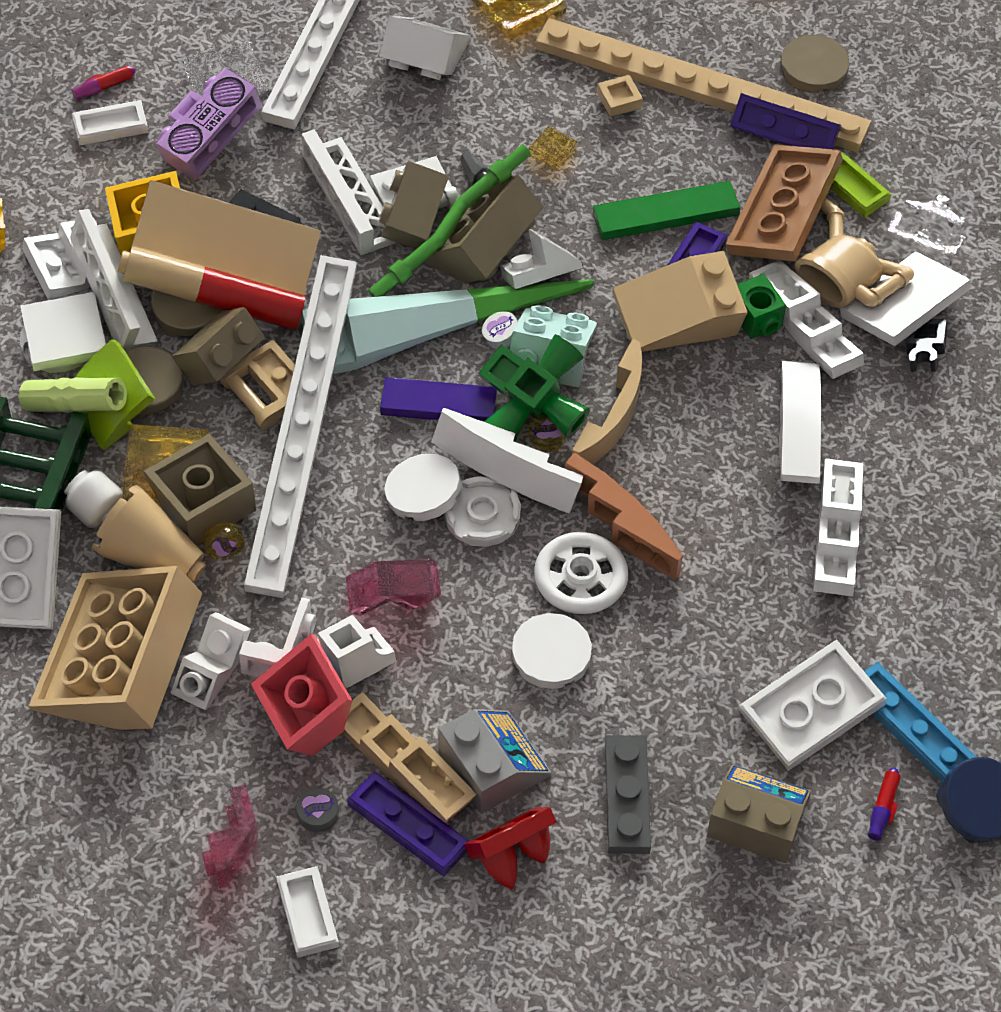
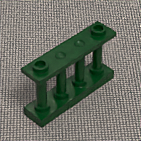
(58, 469)

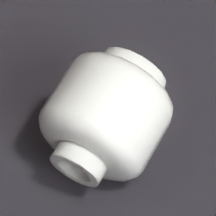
(91, 497)

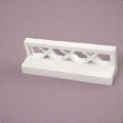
(340, 195)
(115, 298)

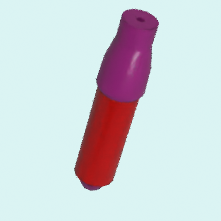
(100, 82)

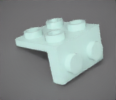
(537, 328)

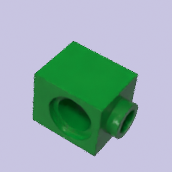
(763, 307)

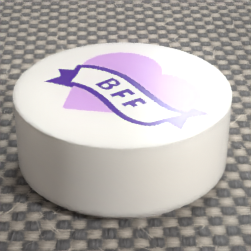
(499, 328)

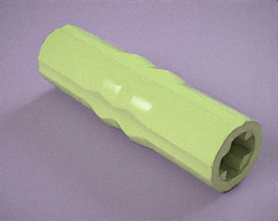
(73, 395)

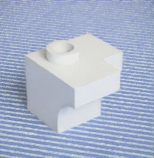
(355, 650)

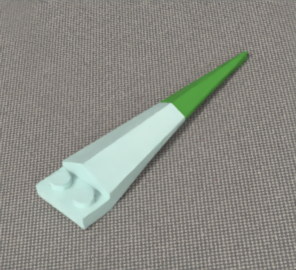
(396, 322)

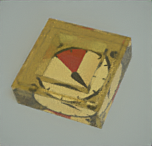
(553, 147)

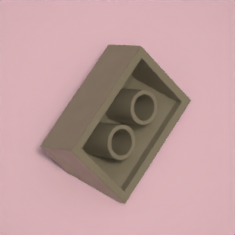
(487, 232)

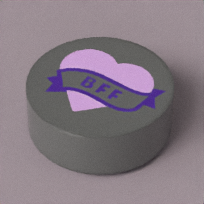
(317, 809)

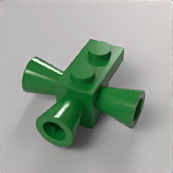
(534, 388)

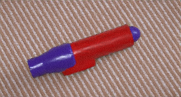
(885, 807)

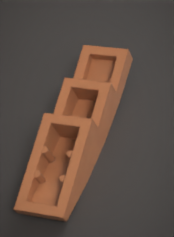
(631, 523)

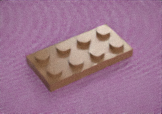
(784, 202)

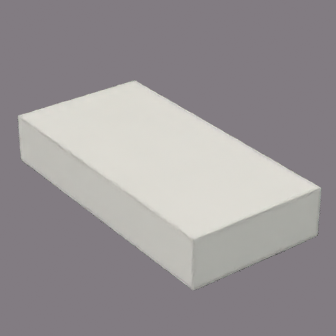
(110, 122)
(307, 911)

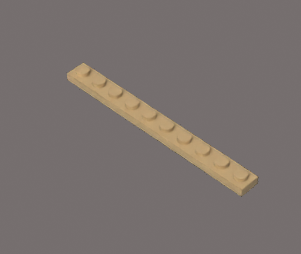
(684, 77)

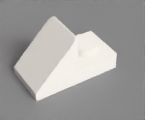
(546, 262)

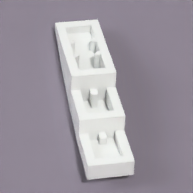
(810, 323)
(800, 422)
(511, 464)
(838, 527)

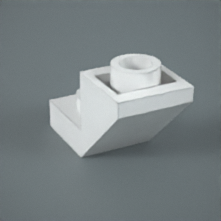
(209, 667)

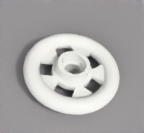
(581, 601)

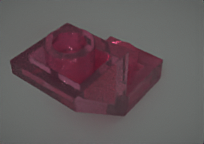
(399, 581)
(231, 846)

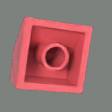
(304, 698)

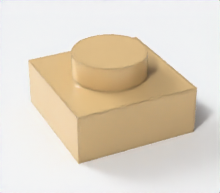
(619, 95)

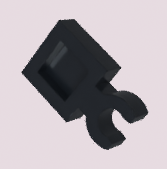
(926, 343)

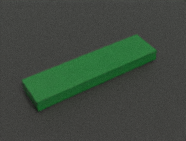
(666, 210)

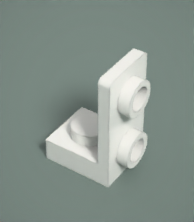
(260, 656)

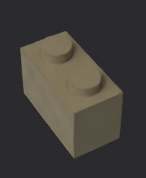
(414, 204)
(218, 346)

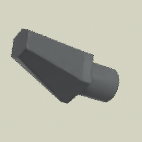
(473, 167)

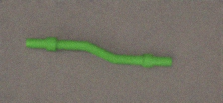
(498, 174)

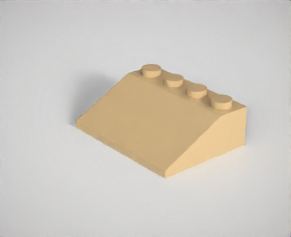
(118, 647)

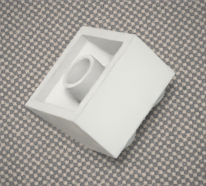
(422, 46)

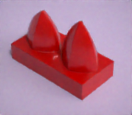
(497, 848)

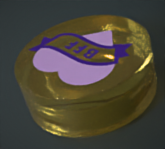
(545, 435)
(223, 540)

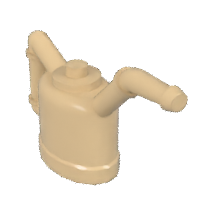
(848, 267)

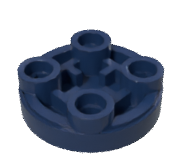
(973, 799)

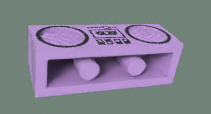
(207, 122)

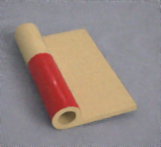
(221, 255)

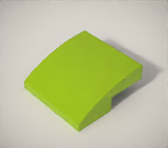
(113, 362)

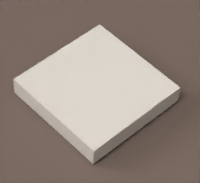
(63, 330)

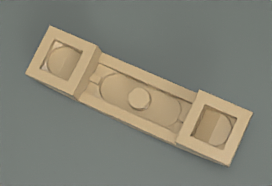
(598, 440)

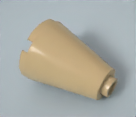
(146, 537)

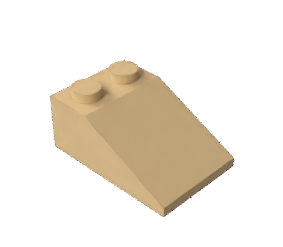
(682, 303)

